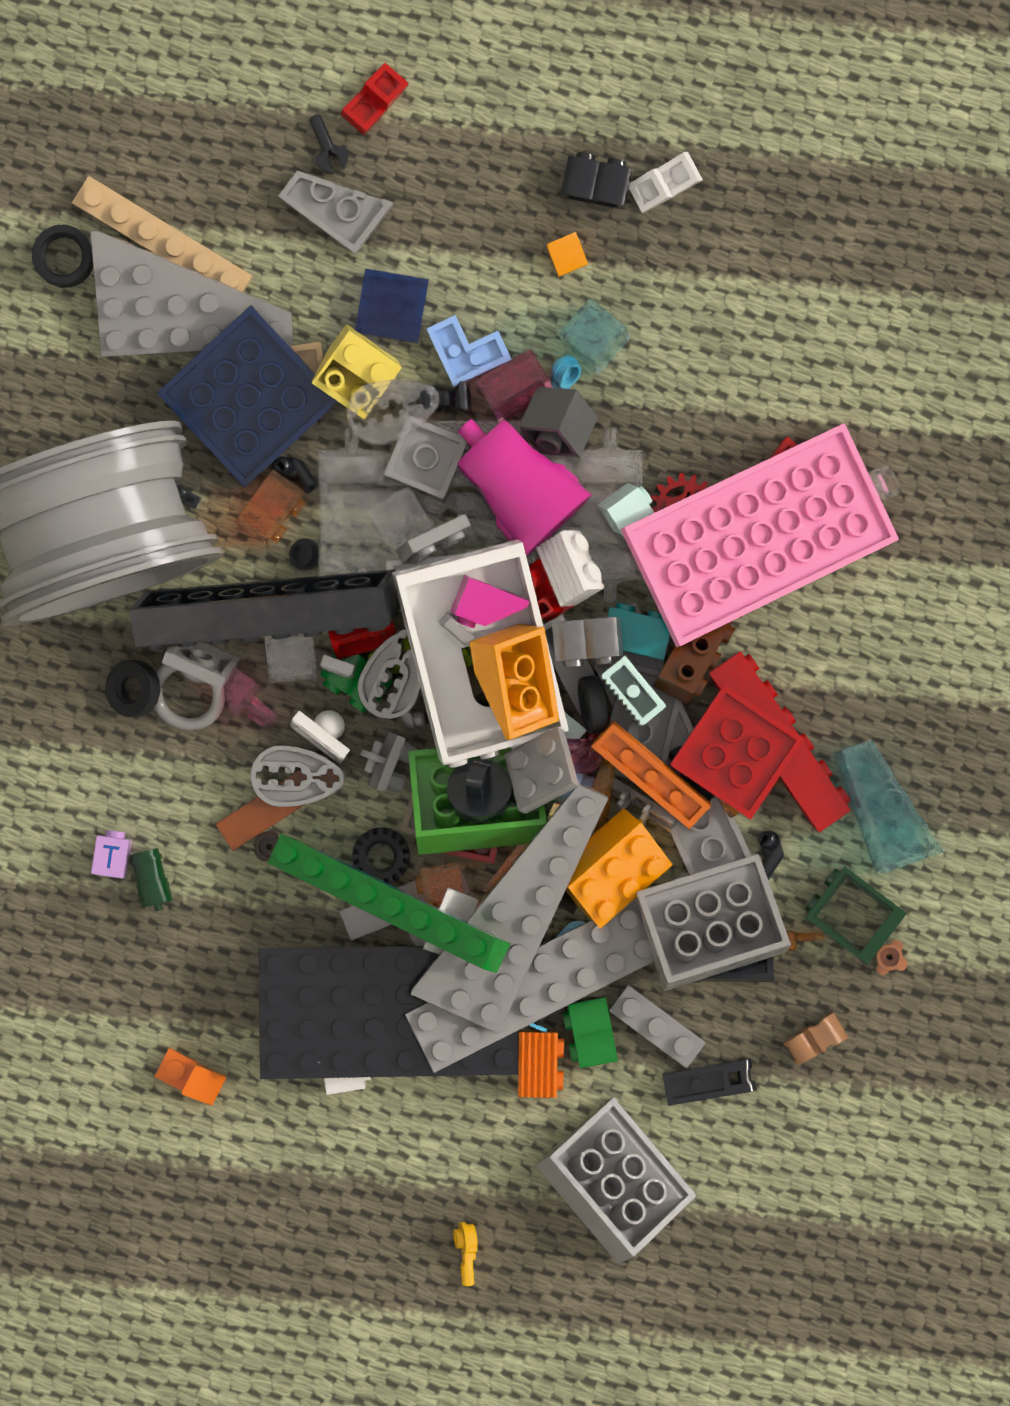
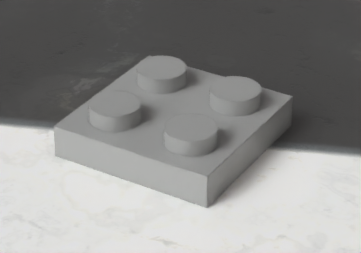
(426, 459)
(425, 544)
(541, 770)

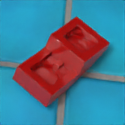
(374, 99)

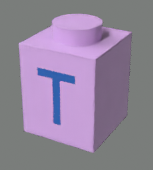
(111, 854)

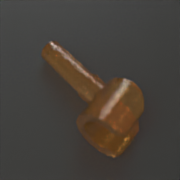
(794, 937)

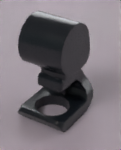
(451, 399)

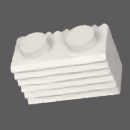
(570, 567)

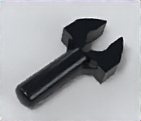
(327, 145)
(189, 498)

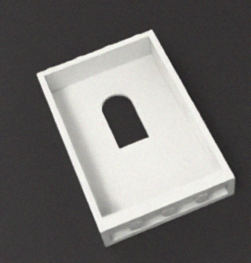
(425, 595)

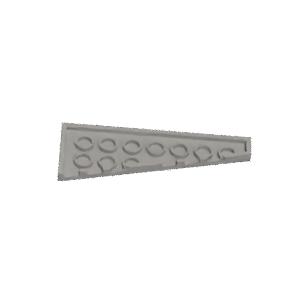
(517, 912)

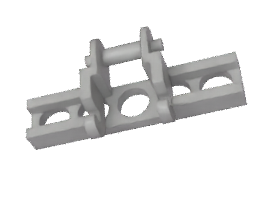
(649, 809)

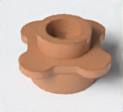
(897, 962)

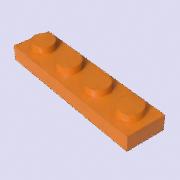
(651, 774)

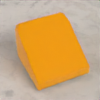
(566, 254)

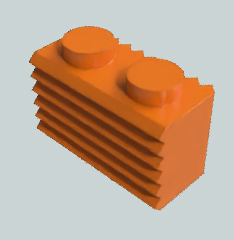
(538, 1064)

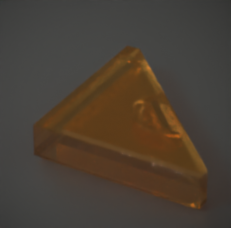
(604, 785)

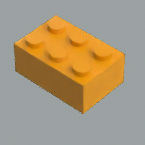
(614, 867)

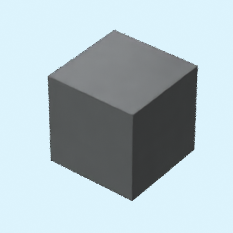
(558, 421)

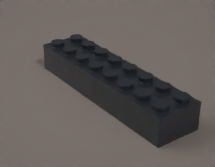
(265, 609)

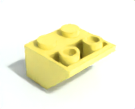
(352, 364)

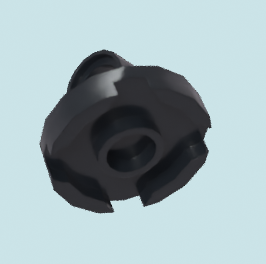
(479, 790)

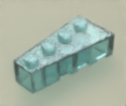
(883, 810)

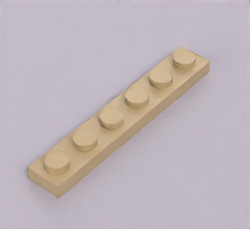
(156, 234)

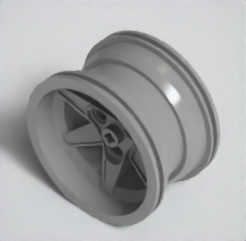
(97, 522)

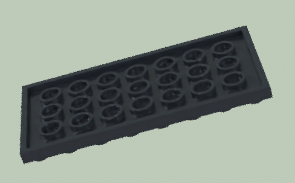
(345, 1017)

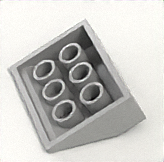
(712, 922)
(616, 1181)

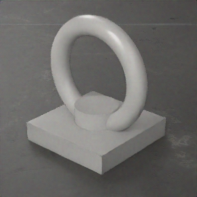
(200, 664)

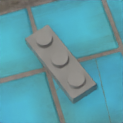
(657, 1026)

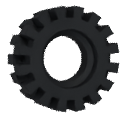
(385, 836)

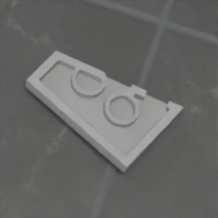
(336, 210)

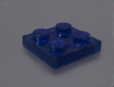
(391, 306)

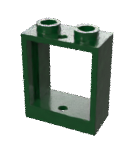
(882, 934)

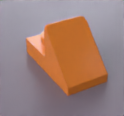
(190, 1077)

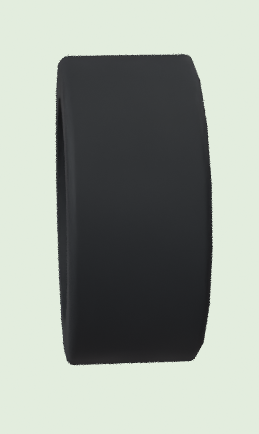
(38, 256)

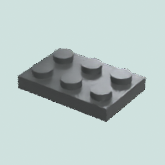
(657, 732)

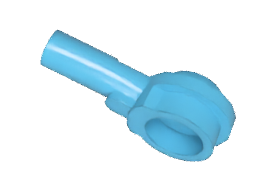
(565, 372)

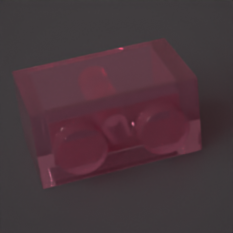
(513, 385)

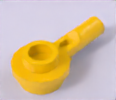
(466, 1239)

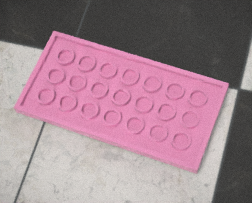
(759, 535)

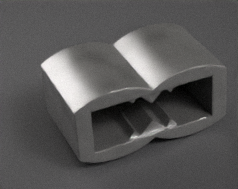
(587, 640)

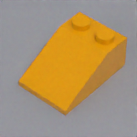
(516, 678)

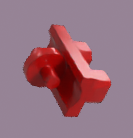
(545, 596)

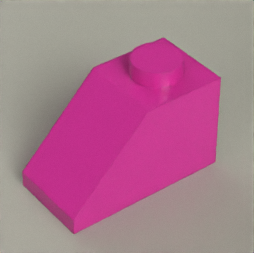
(484, 603)

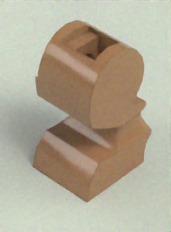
(816, 1038)

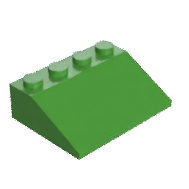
(442, 830)

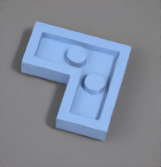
(466, 360)

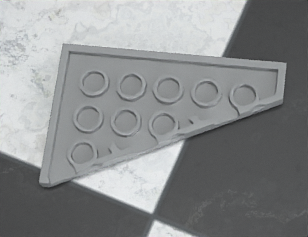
(164, 307)

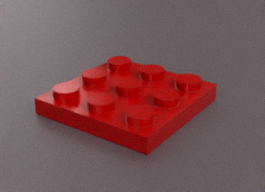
(737, 752)

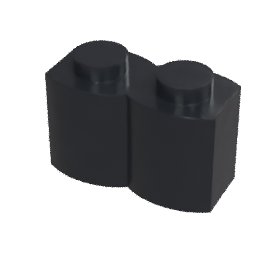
(596, 181)

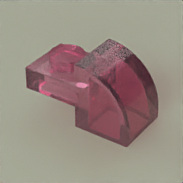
(241, 693)

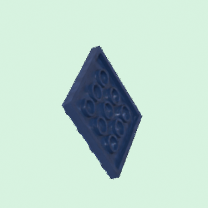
(247, 396)

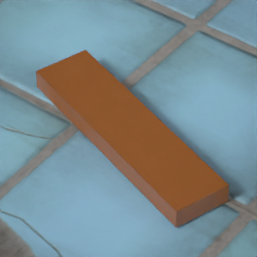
(259, 816)

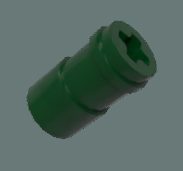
(151, 879)

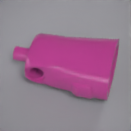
(520, 484)

